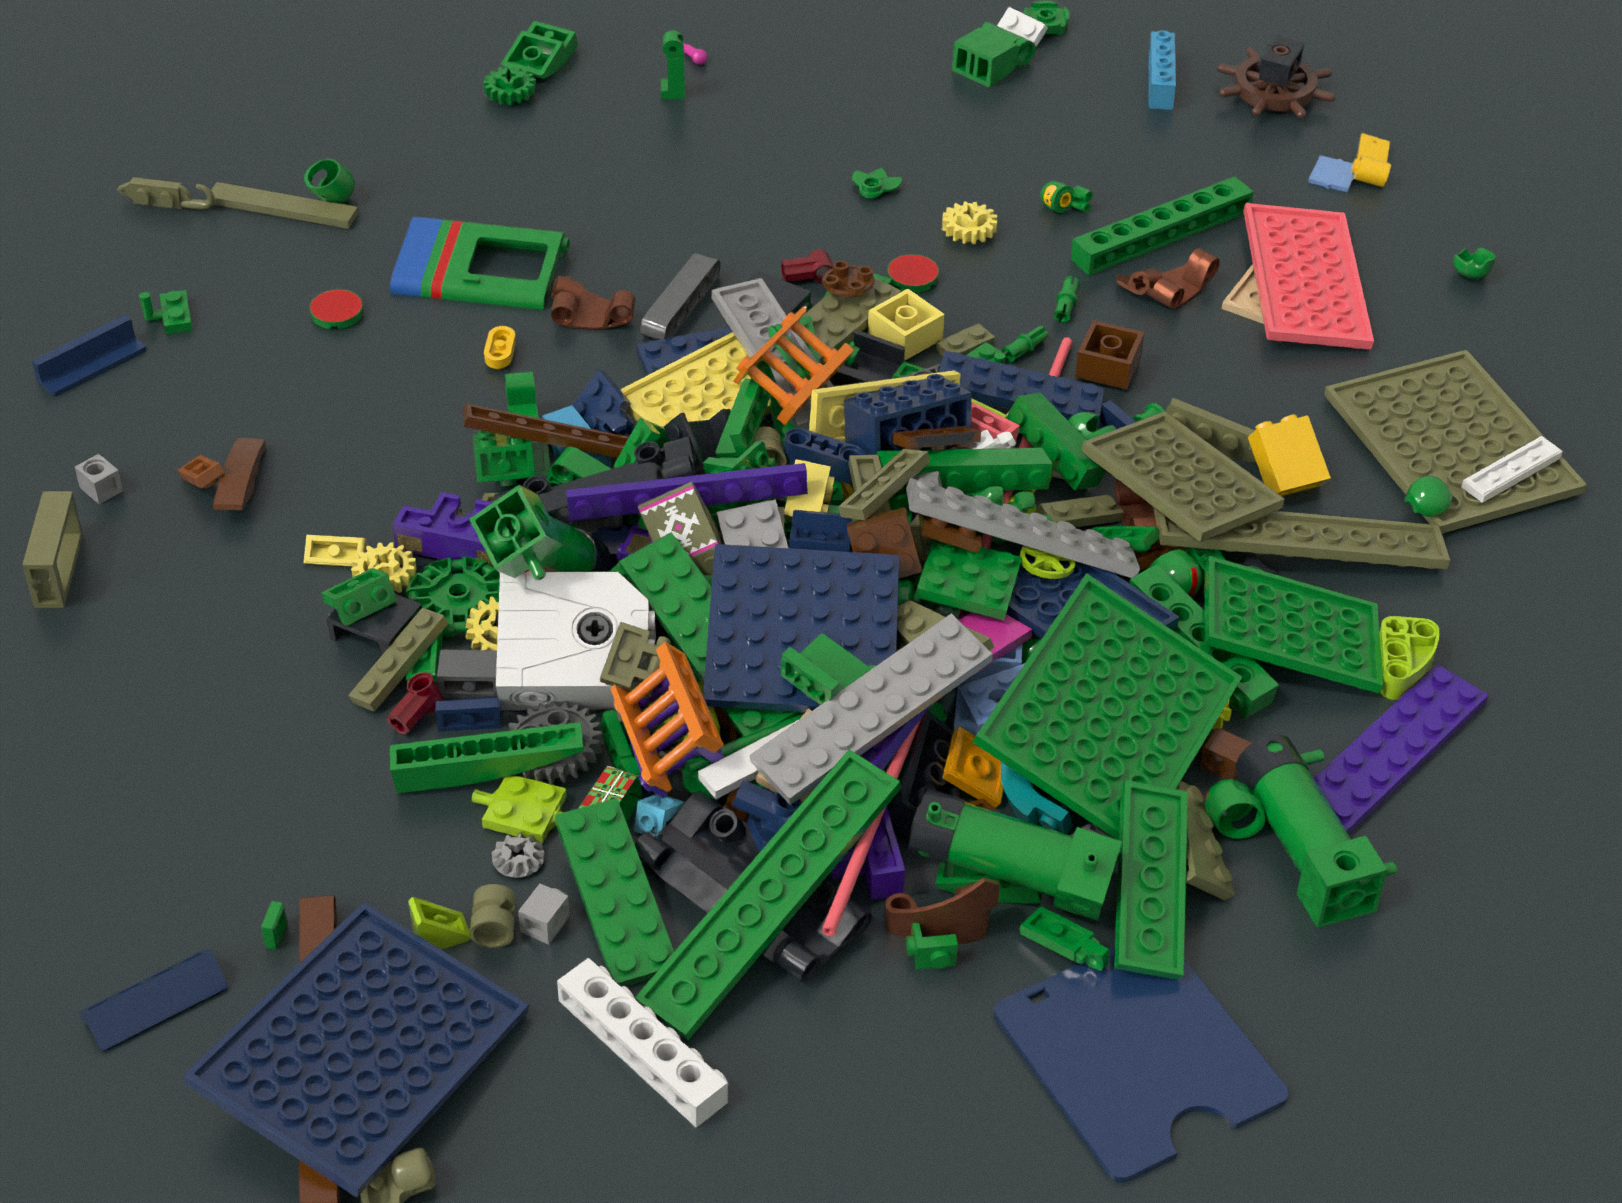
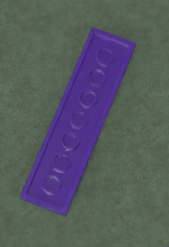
(1398, 744)

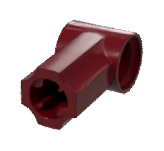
(807, 267)
(418, 701)

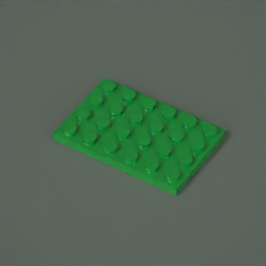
(1292, 624)

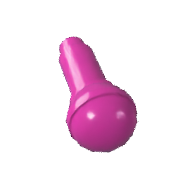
(698, 56)

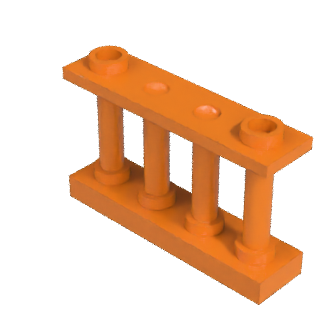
(819, 373)
(692, 712)

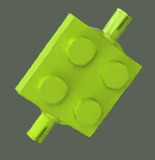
(521, 807)

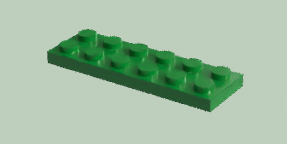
(1151, 880)
(615, 891)

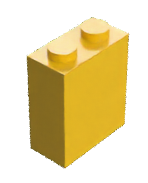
(1288, 455)

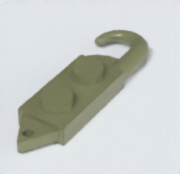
(165, 194)

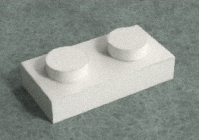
(1023, 25)

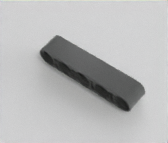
(680, 297)

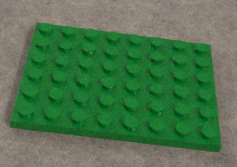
(1106, 704)

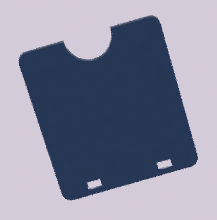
(1134, 1056)

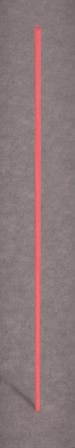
(897, 761)

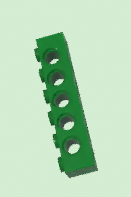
(1255, 688)

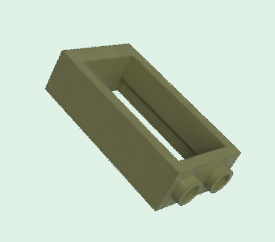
(53, 549)

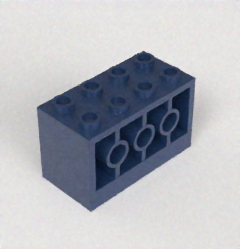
(906, 407)

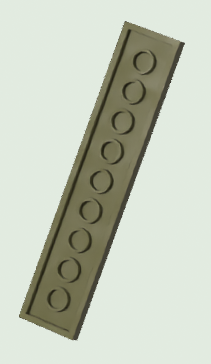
(1323, 538)

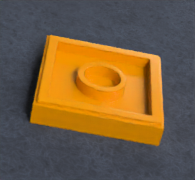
(973, 768)

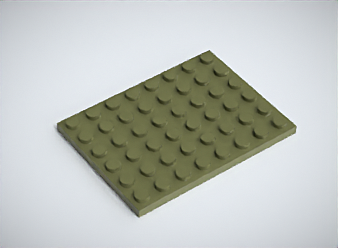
(1448, 424)

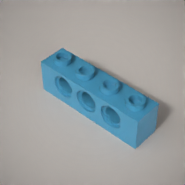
(1161, 70)

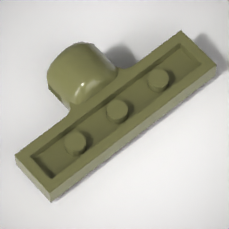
(401, 1178)

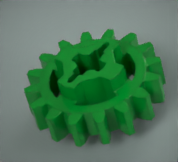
(509, 85)

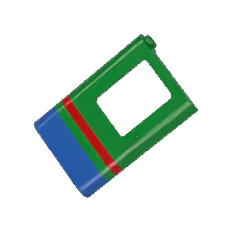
(440, 253)

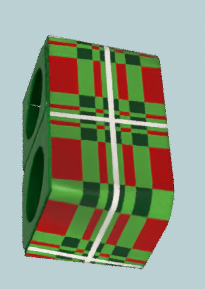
(615, 784)

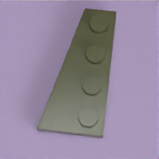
(1202, 850)

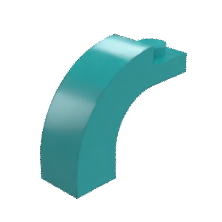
(1030, 805)

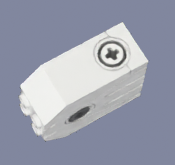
(559, 637)

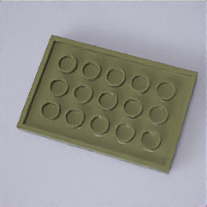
(1182, 476)

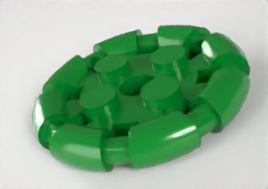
(437, 584)

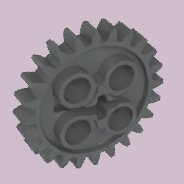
(560, 715)

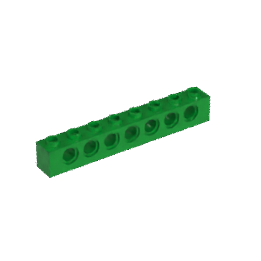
(1160, 225)

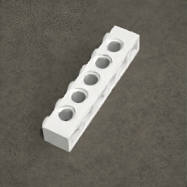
(599, 1004)

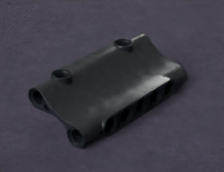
(652, 464)
(705, 862)

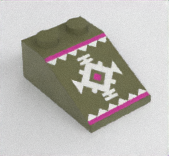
(688, 519)

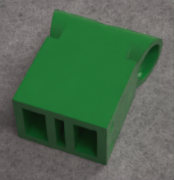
(990, 54)

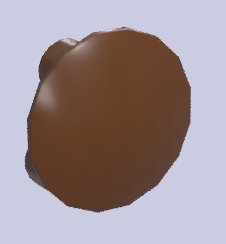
(848, 279)

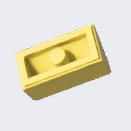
(333, 550)

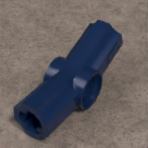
(764, 805)

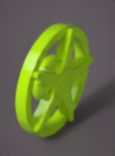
(1046, 562)

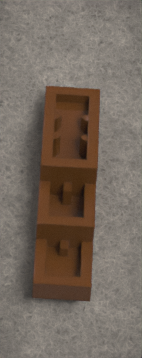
(240, 471)

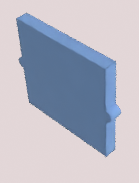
(1332, 174)

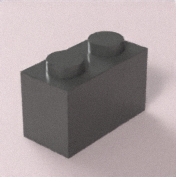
(467, 673)

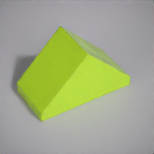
(438, 924)

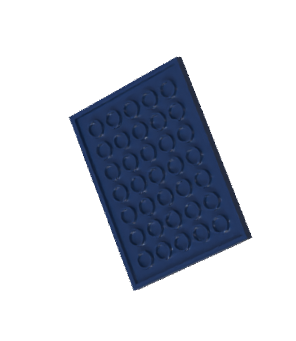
(357, 1047)

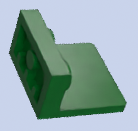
(502, 457)
(821, 669)

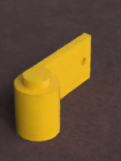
(1371, 161)

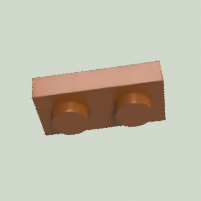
(201, 471)

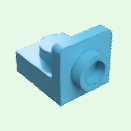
(654, 813)

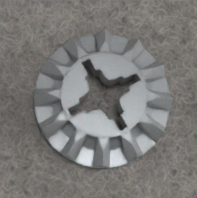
(520, 865)

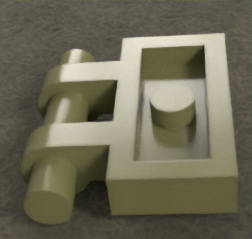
(625, 656)

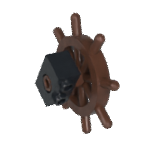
(1276, 74)

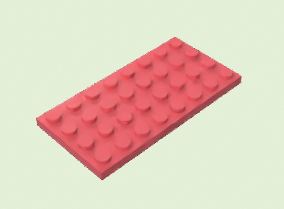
(1307, 276)

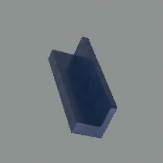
(87, 356)
(154, 999)

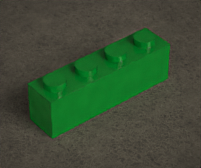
(1059, 439)

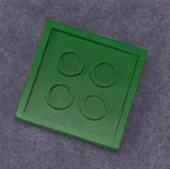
(969, 579)

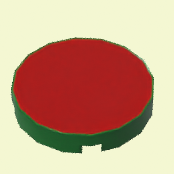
(913, 273)
(336, 308)

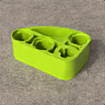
(1406, 652)

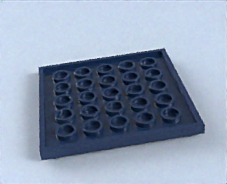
(785, 600)

